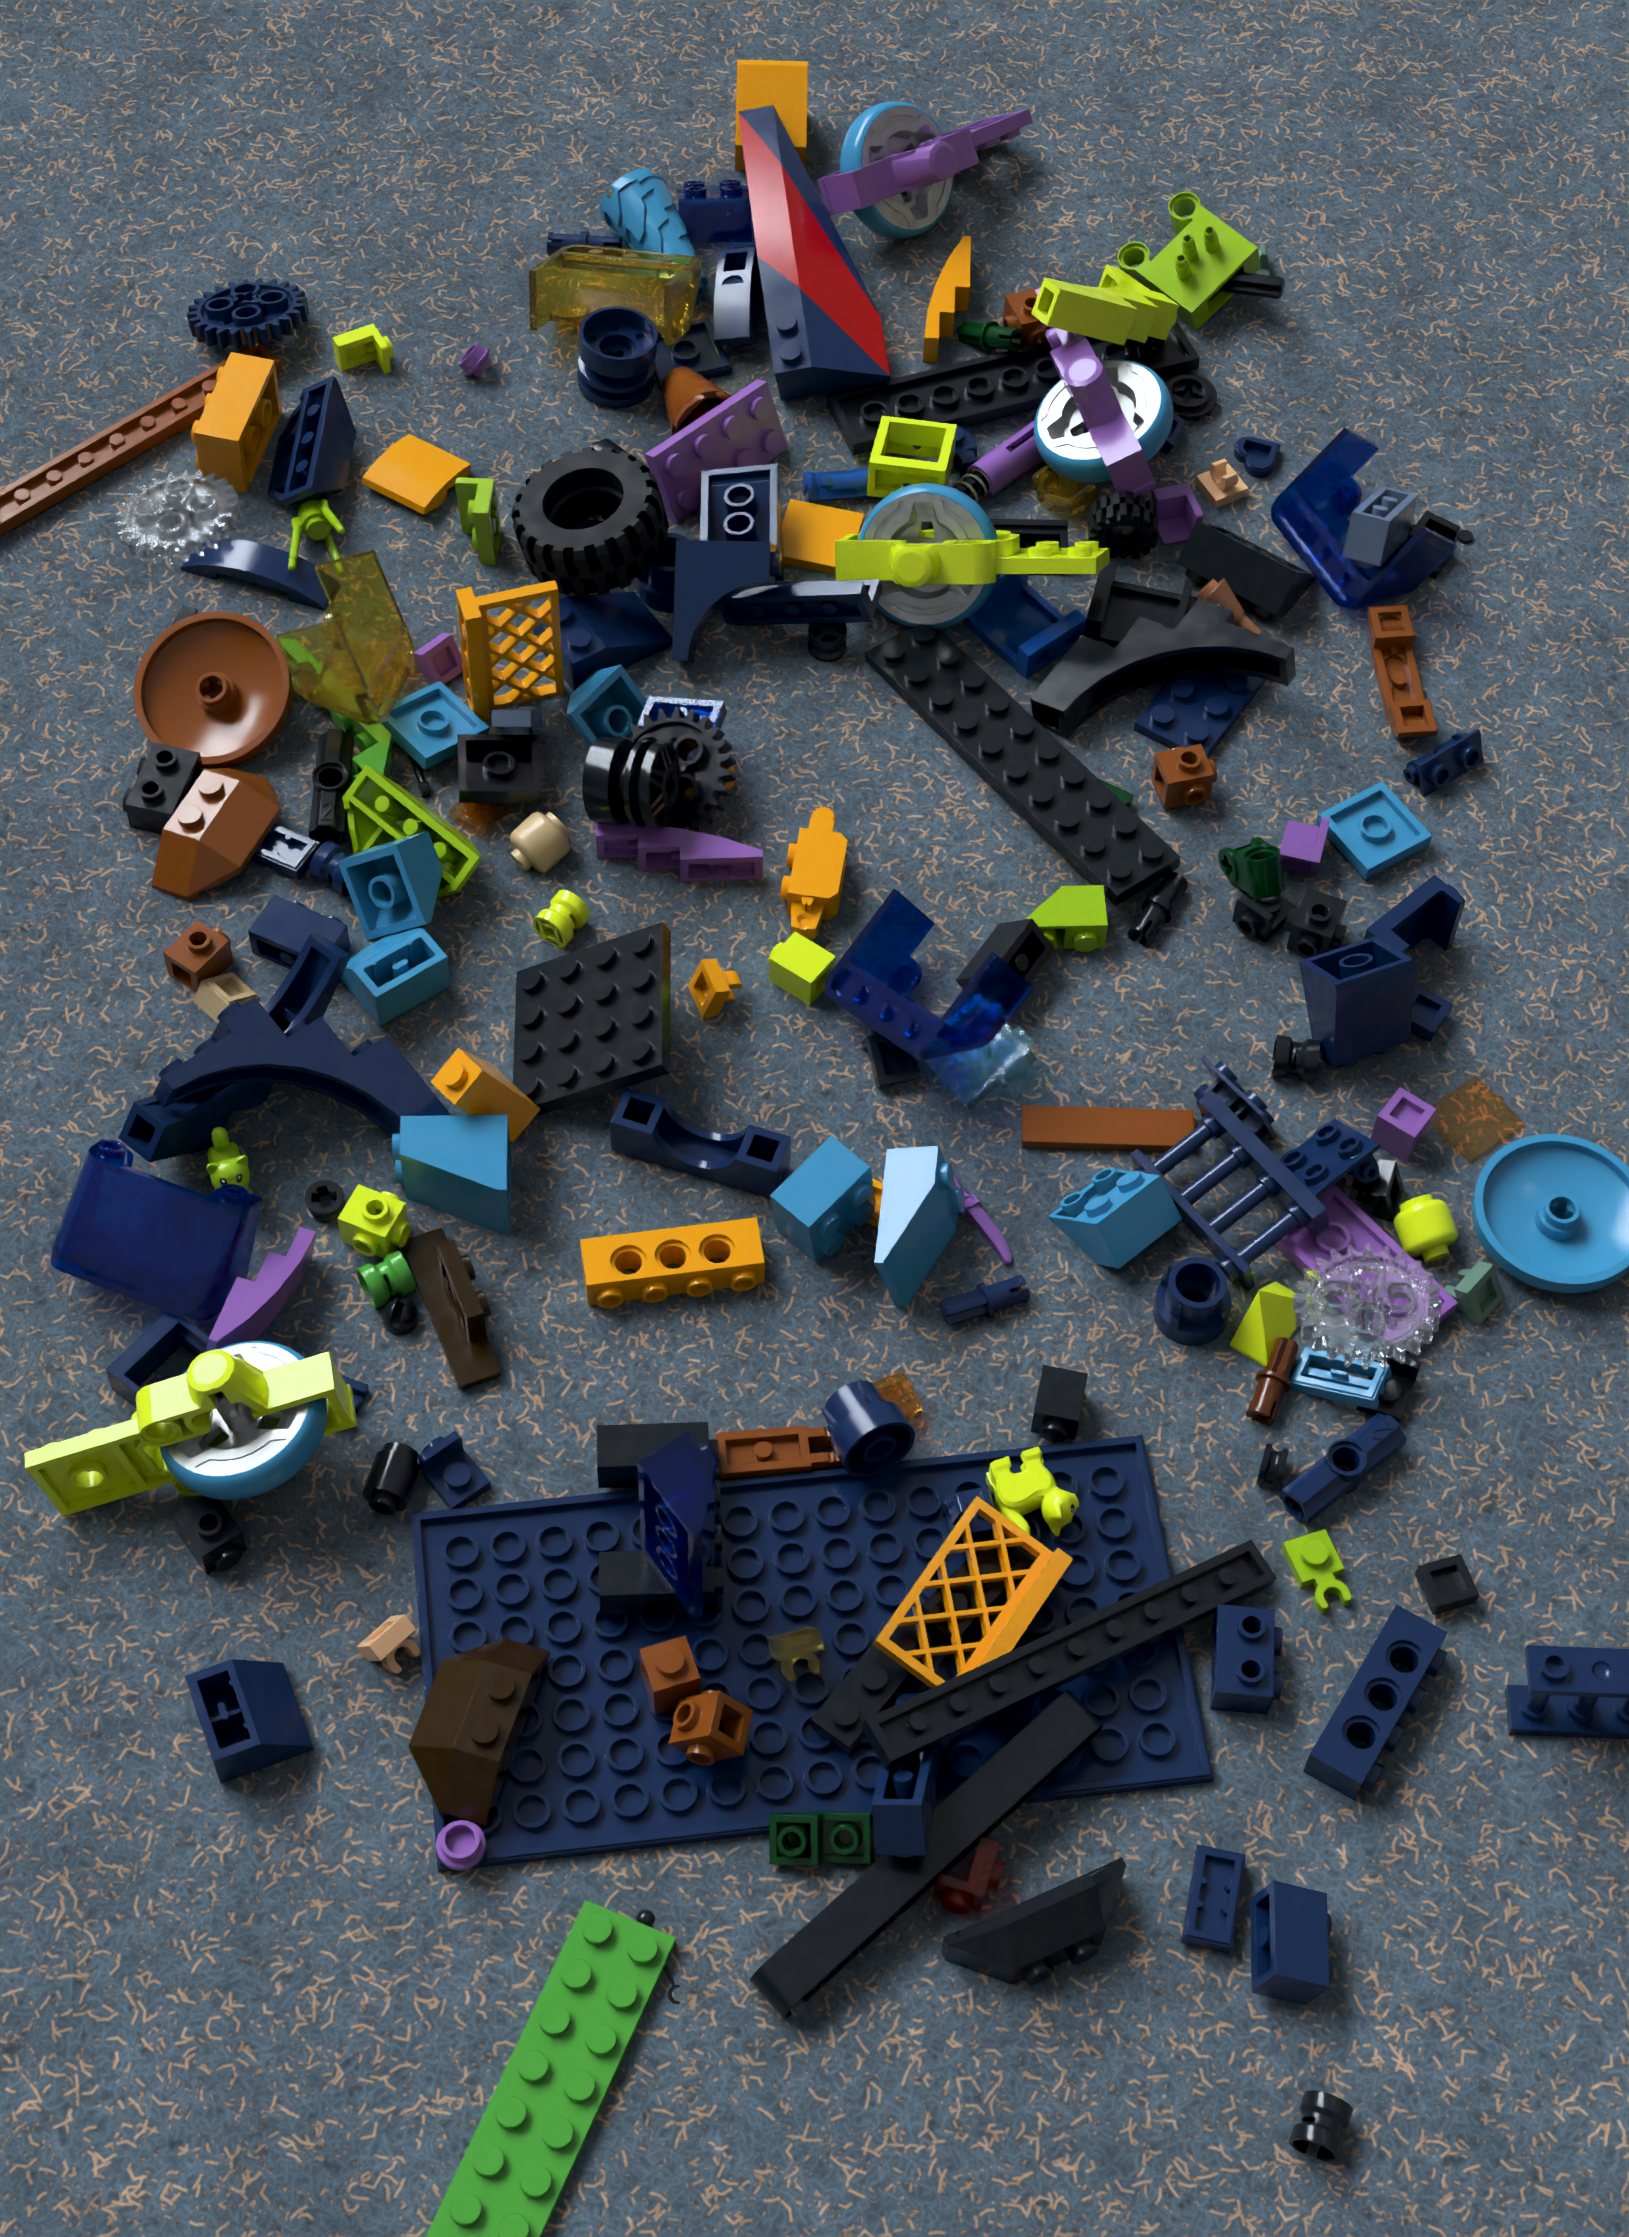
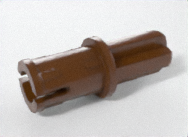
(1273, 1382)

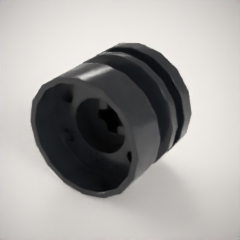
(631, 782)

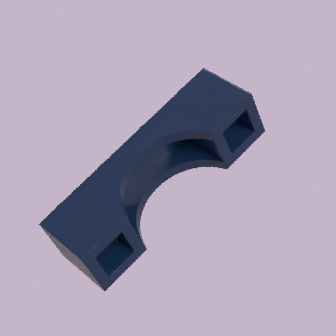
(655, 1133)

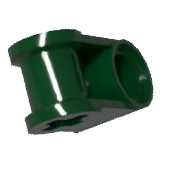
(1254, 868)

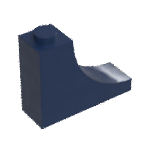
(708, 577)

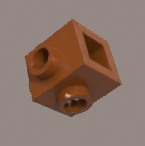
(1018, 315)
(1183, 776)
(710, 1727)

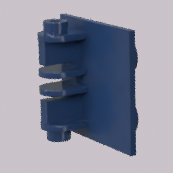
(1246, 1106)
(1331, 1155)

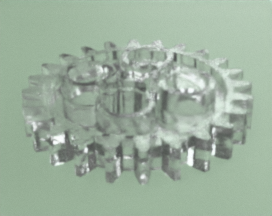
(158, 516)
(1367, 1306)

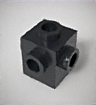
(1316, 924)

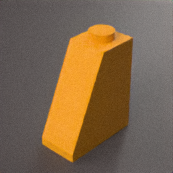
(484, 1090)

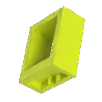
(898, 437)

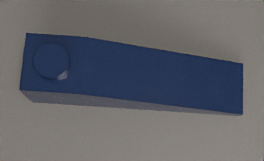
(906, 1802)

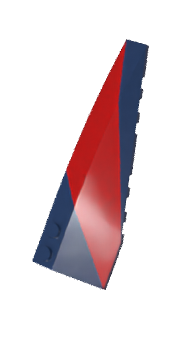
(815, 303)

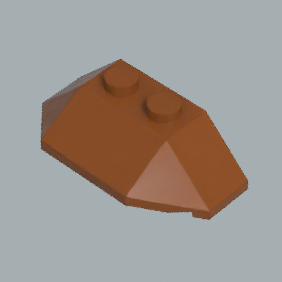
(214, 831)

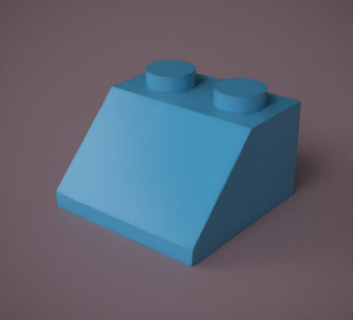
(394, 884)

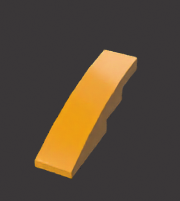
(948, 296)

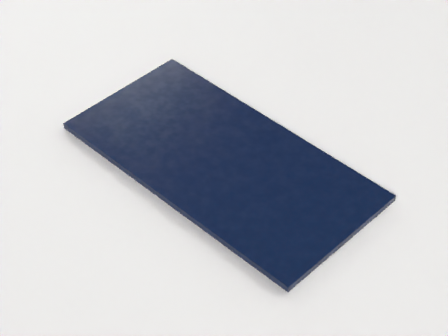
(793, 1556)

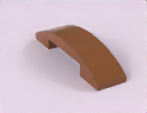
(1397, 672)

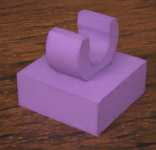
(439, 659)

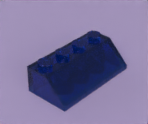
(679, 1517)

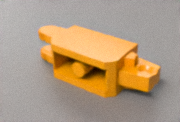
(816, 874)

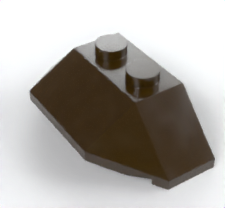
(475, 1725)

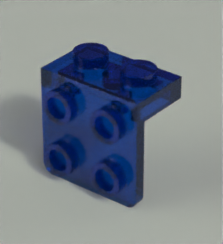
(715, 212)

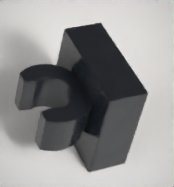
(1383, 1192)

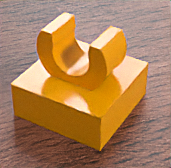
(712, 987)

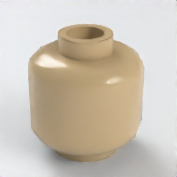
(539, 842)

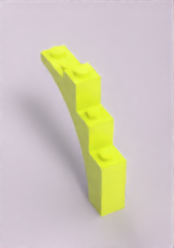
(1110, 312)

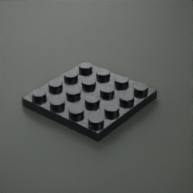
(594, 1020)

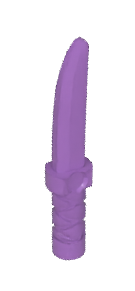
(985, 1225)

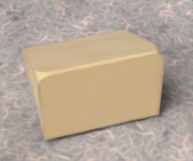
(220, 992)

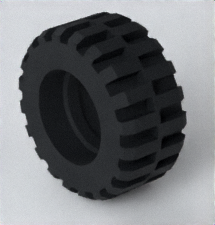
(581, 488)

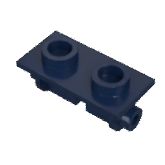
(1448, 762)

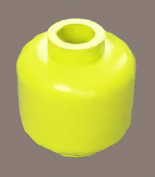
(1425, 1227)

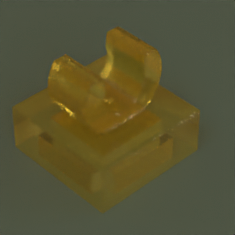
(796, 1645)

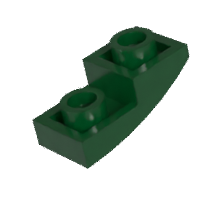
(821, 1837)

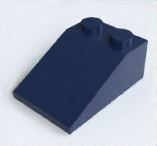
(742, 506)
(605, 634)

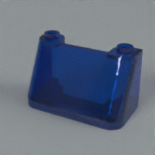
(155, 1235)

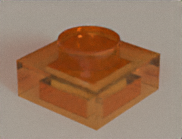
(477, 817)
(899, 1390)

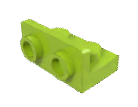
(480, 515)

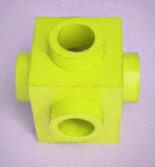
(374, 1222)

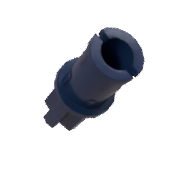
(984, 1300)

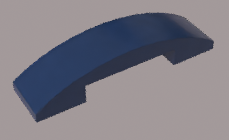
(261, 566)

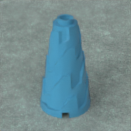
(647, 217)

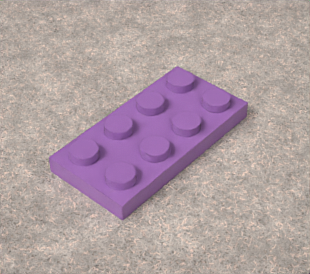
(731, 435)
(1346, 1227)

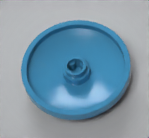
(1555, 1213)

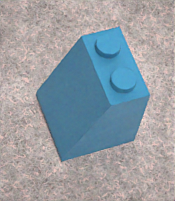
(457, 1166)

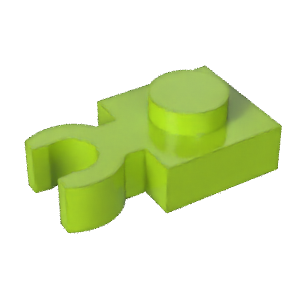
(1317, 1564)

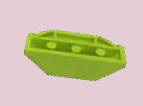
(386, 812)

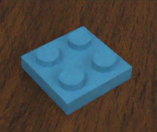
(429, 724)
(1374, 830)

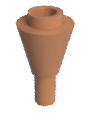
(1221, 594)

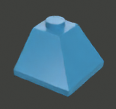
(606, 705)

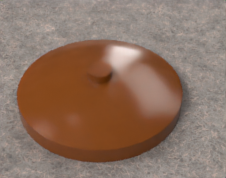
(214, 688)

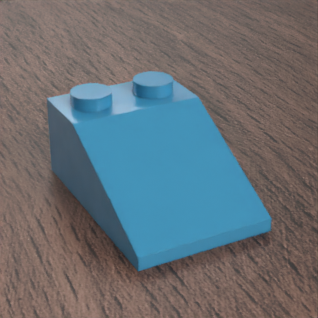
(915, 1218)

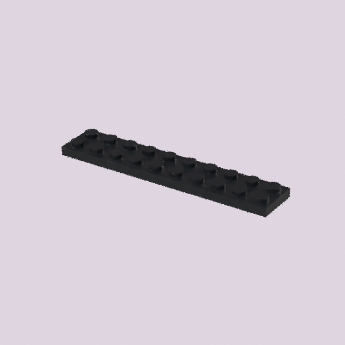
(987, 386)
(1023, 762)

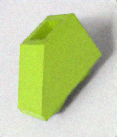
(1074, 917)

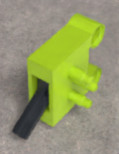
(1200, 264)

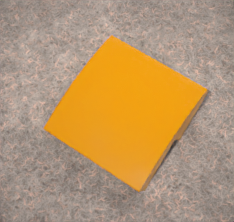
(415, 473)

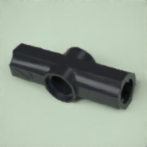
(330, 783)

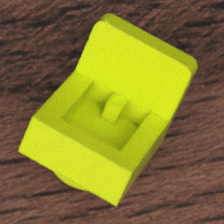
(362, 347)

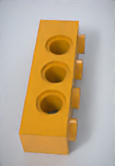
(688, 1246)

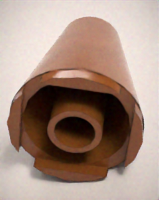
(689, 397)

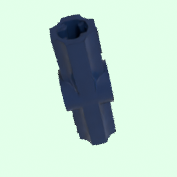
(1325, 1483)

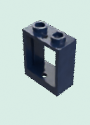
(152, 1351)

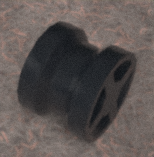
(823, 632)

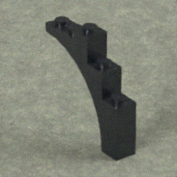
(1152, 652)

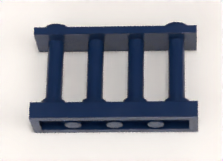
(1272, 1181)
(1571, 1693)

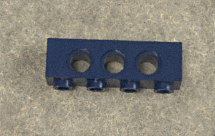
(1403, 1640)

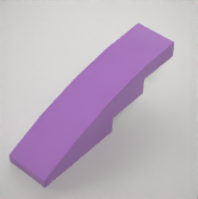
(694, 853)
(256, 1304)

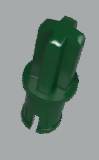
(990, 336)

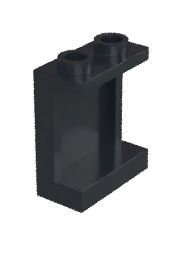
(1120, 604)

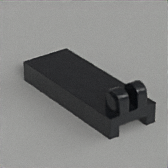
(964, 1597)

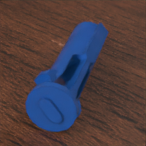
(836, 485)

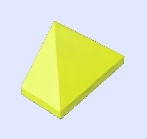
(1265, 1321)

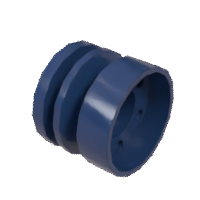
(617, 356)

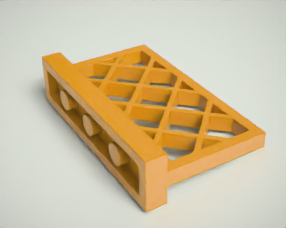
(478, 630)
(1011, 1617)

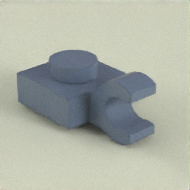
(518, 721)

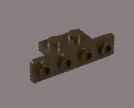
(453, 1306)

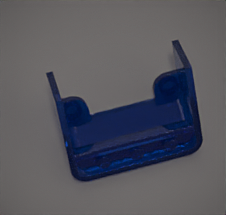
(1315, 523)
(879, 976)

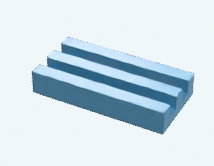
(1336, 1383)

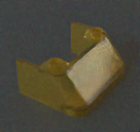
(595, 277)
(360, 649)

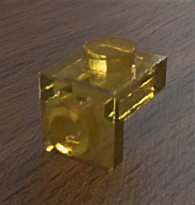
(1061, 494)

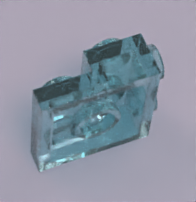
(979, 1071)

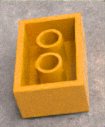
(238, 420)

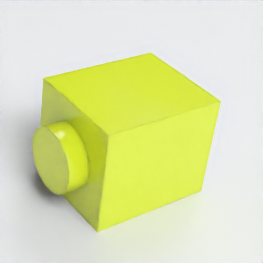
(800, 967)

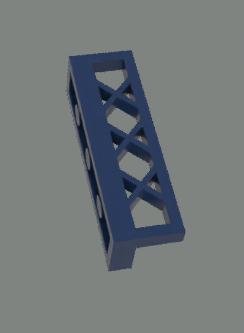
(804, 603)

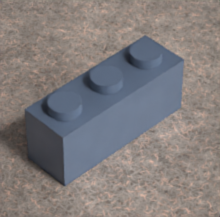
(1379, 526)

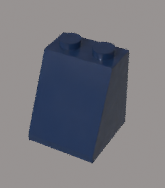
(1359, 1000)

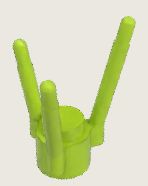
(316, 522)

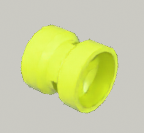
(564, 915)

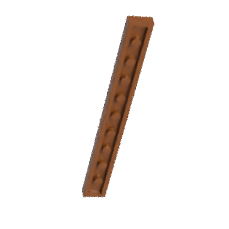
(111, 447)

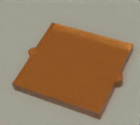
(1474, 1119)

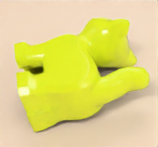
(1030, 1490)

